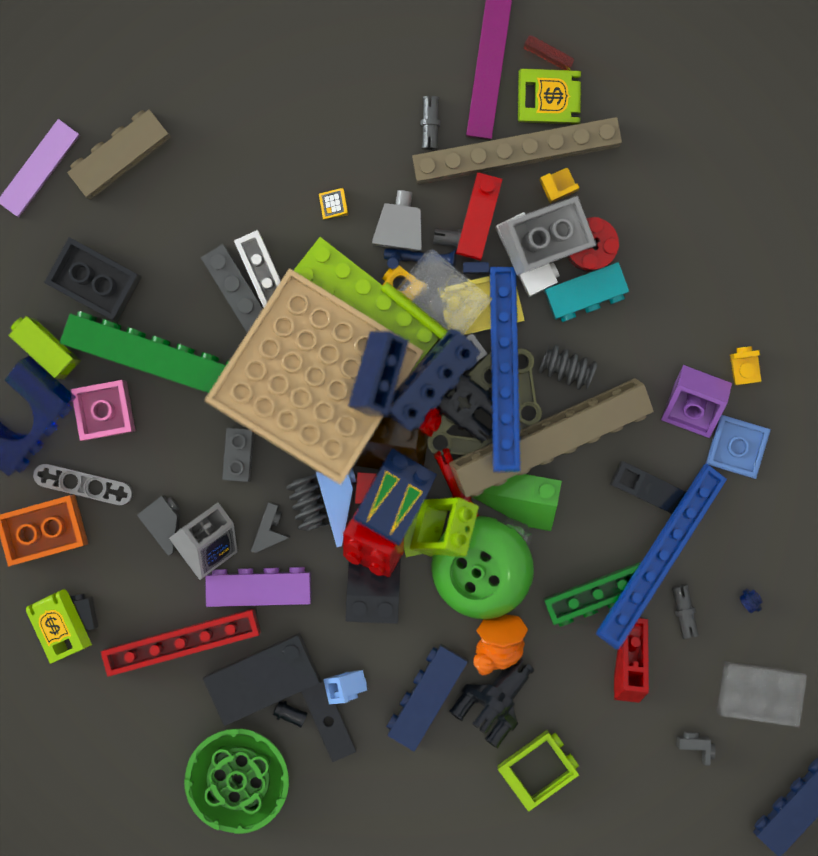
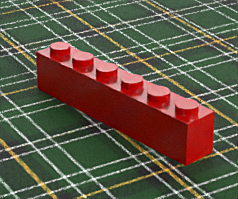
(181, 642)

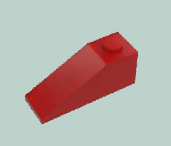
(479, 216)
(632, 667)

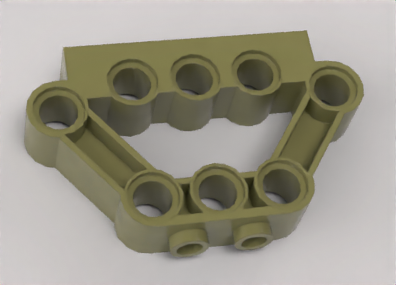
(465, 445)

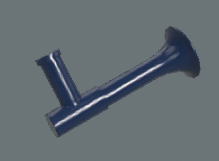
(394, 256)

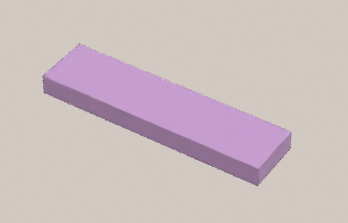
(38, 168)

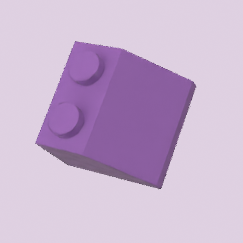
(696, 401)

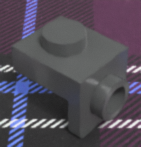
(693, 741)

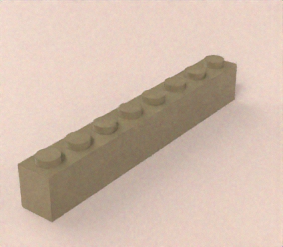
(517, 150)
(557, 436)

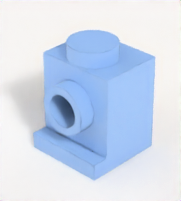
(345, 686)

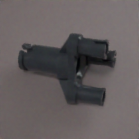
(496, 700)

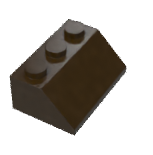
(392, 436)

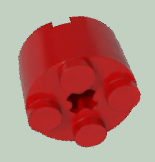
(606, 248)

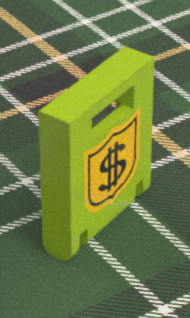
(554, 96)
(56, 621)

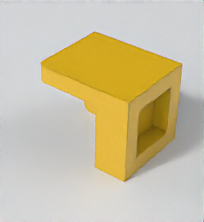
(558, 185)

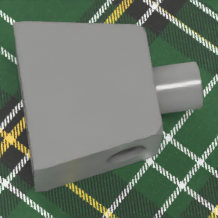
(399, 225)

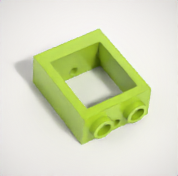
(44, 347)
(431, 524)
(518, 787)

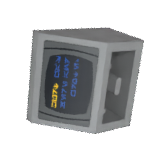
(206, 541)

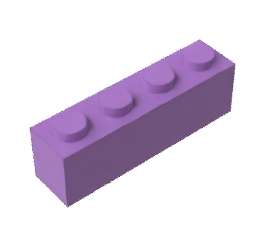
(258, 588)

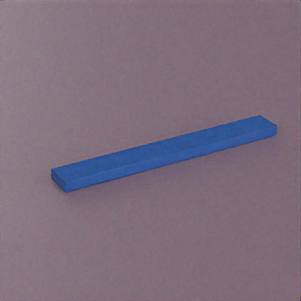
(504, 370)
(661, 556)

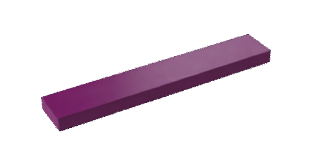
(488, 69)

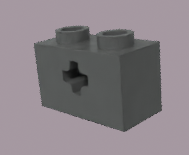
(238, 455)

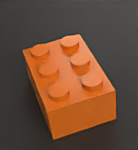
(42, 530)

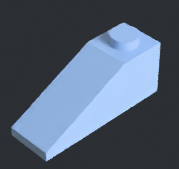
(337, 502)

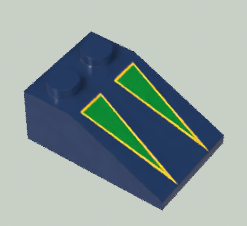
(395, 496)

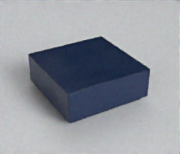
(475, 268)

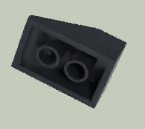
(372, 596)

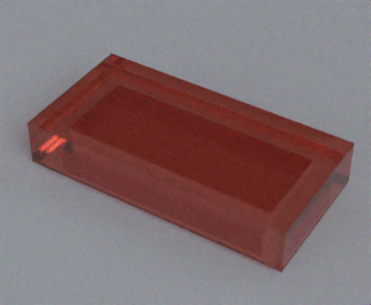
(548, 53)

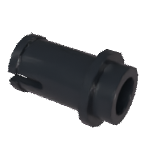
(289, 714)

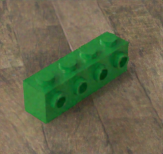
(588, 596)

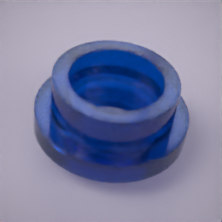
(751, 600)

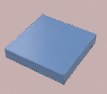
(738, 446)

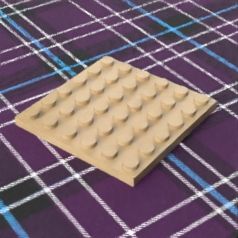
(298, 376)

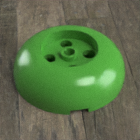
(509, 562)
(210, 796)

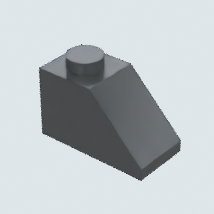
(162, 521)

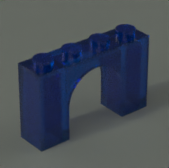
(48, 402)

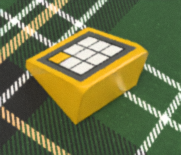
(333, 204)

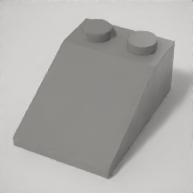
(547, 235)

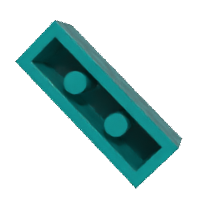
(587, 292)

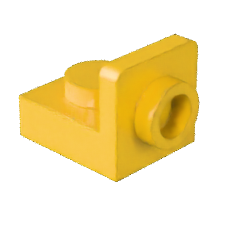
(745, 366)

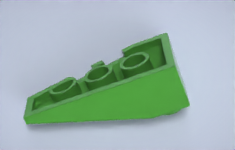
(525, 499)

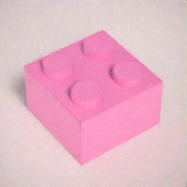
(103, 410)

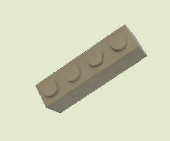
(118, 154)

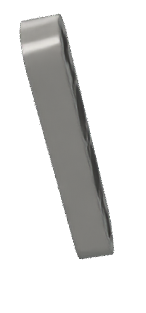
(82, 487)

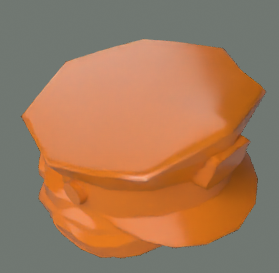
(500, 643)

